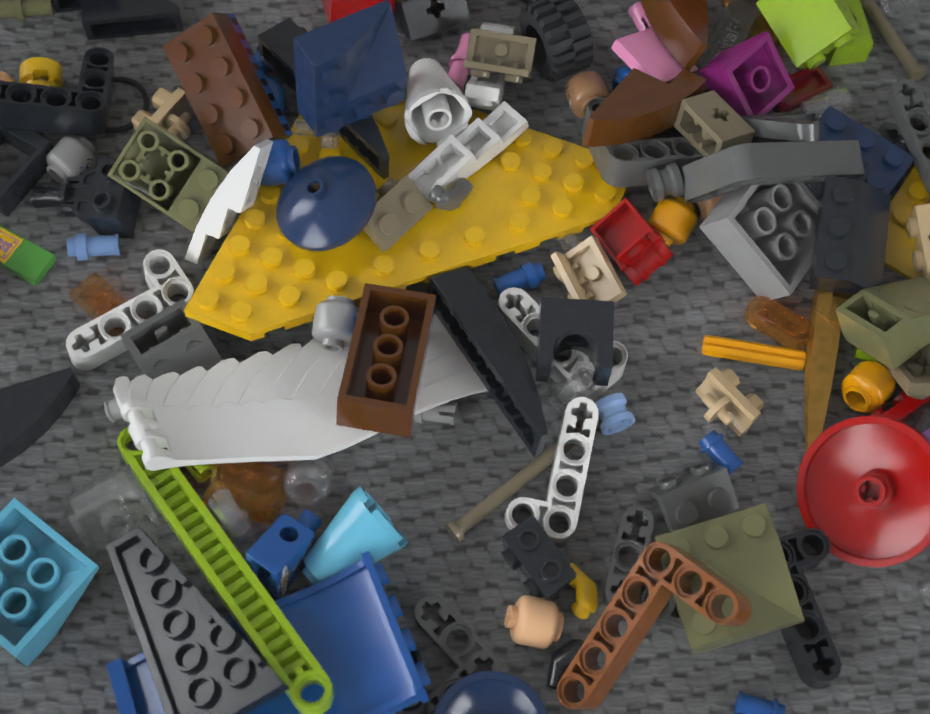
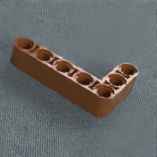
(641, 617)

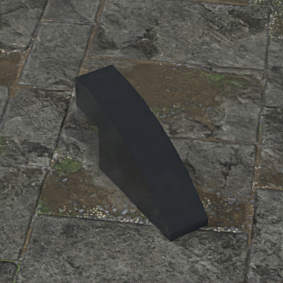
(124, 17)
(32, 409)

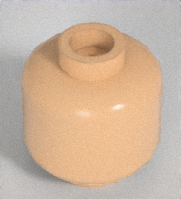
(534, 622)

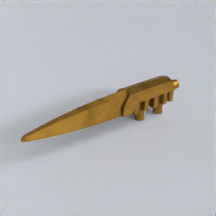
(821, 360)

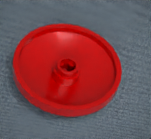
(868, 490)

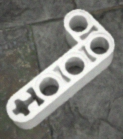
(127, 314)
(577, 360)
(564, 469)

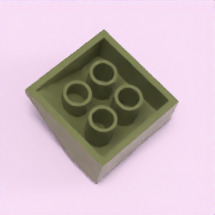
(748, 556)

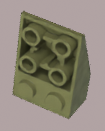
(168, 173)
(888, 320)

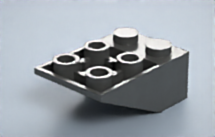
(170, 343)

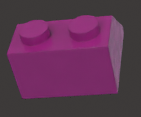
(749, 76)

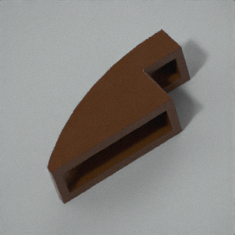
(680, 26)
(640, 108)

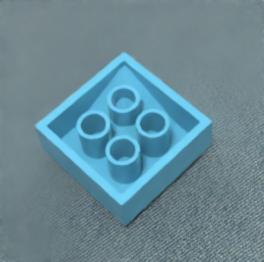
(38, 581)

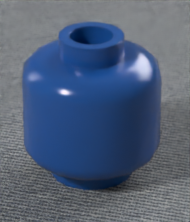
(281, 164)

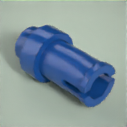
(526, 277)

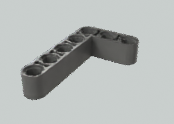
(628, 162)
(770, 164)

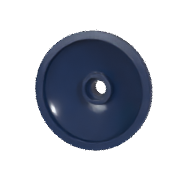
(326, 203)
(490, 694)

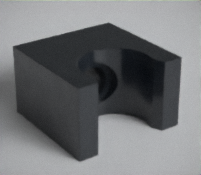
(576, 326)

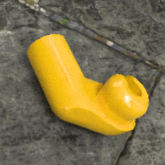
(586, 594)

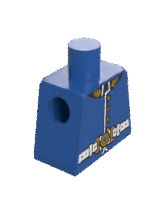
(280, 551)

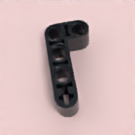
(826, 655)

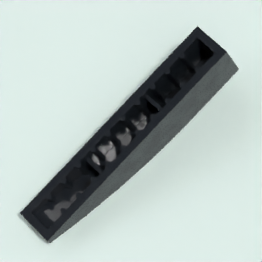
(363, 135)
(491, 351)

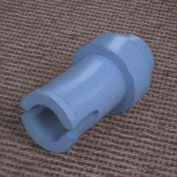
(87, 246)

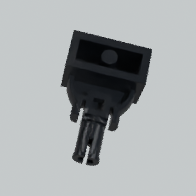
(94, 200)

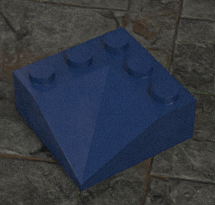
(349, 69)
(882, 160)

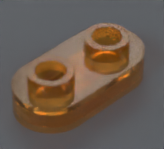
(778, 322)

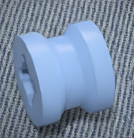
(614, 414)

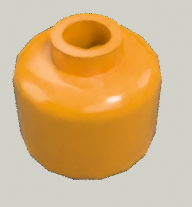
(674, 220)
(868, 387)

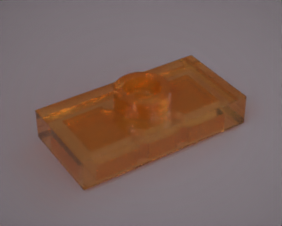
(97, 298)

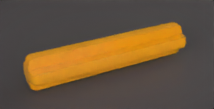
(753, 352)

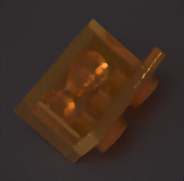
(253, 486)

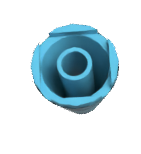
(354, 530)

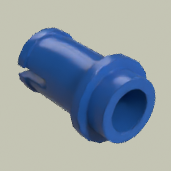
(720, 451)
(755, 705)

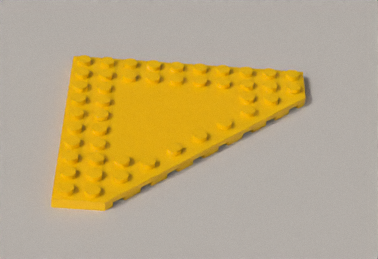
(517, 200)

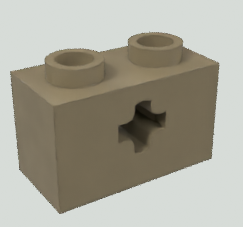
(711, 124)

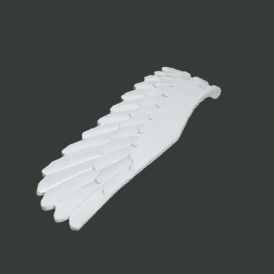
(268, 405)

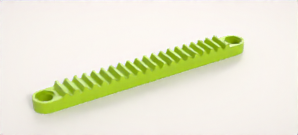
(232, 579)

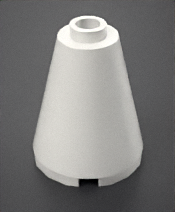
(434, 104)

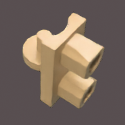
(171, 112)
(727, 402)

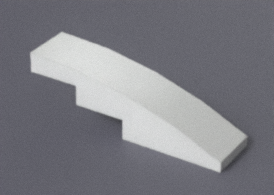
(470, 150)
(233, 196)

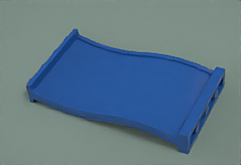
(349, 632)

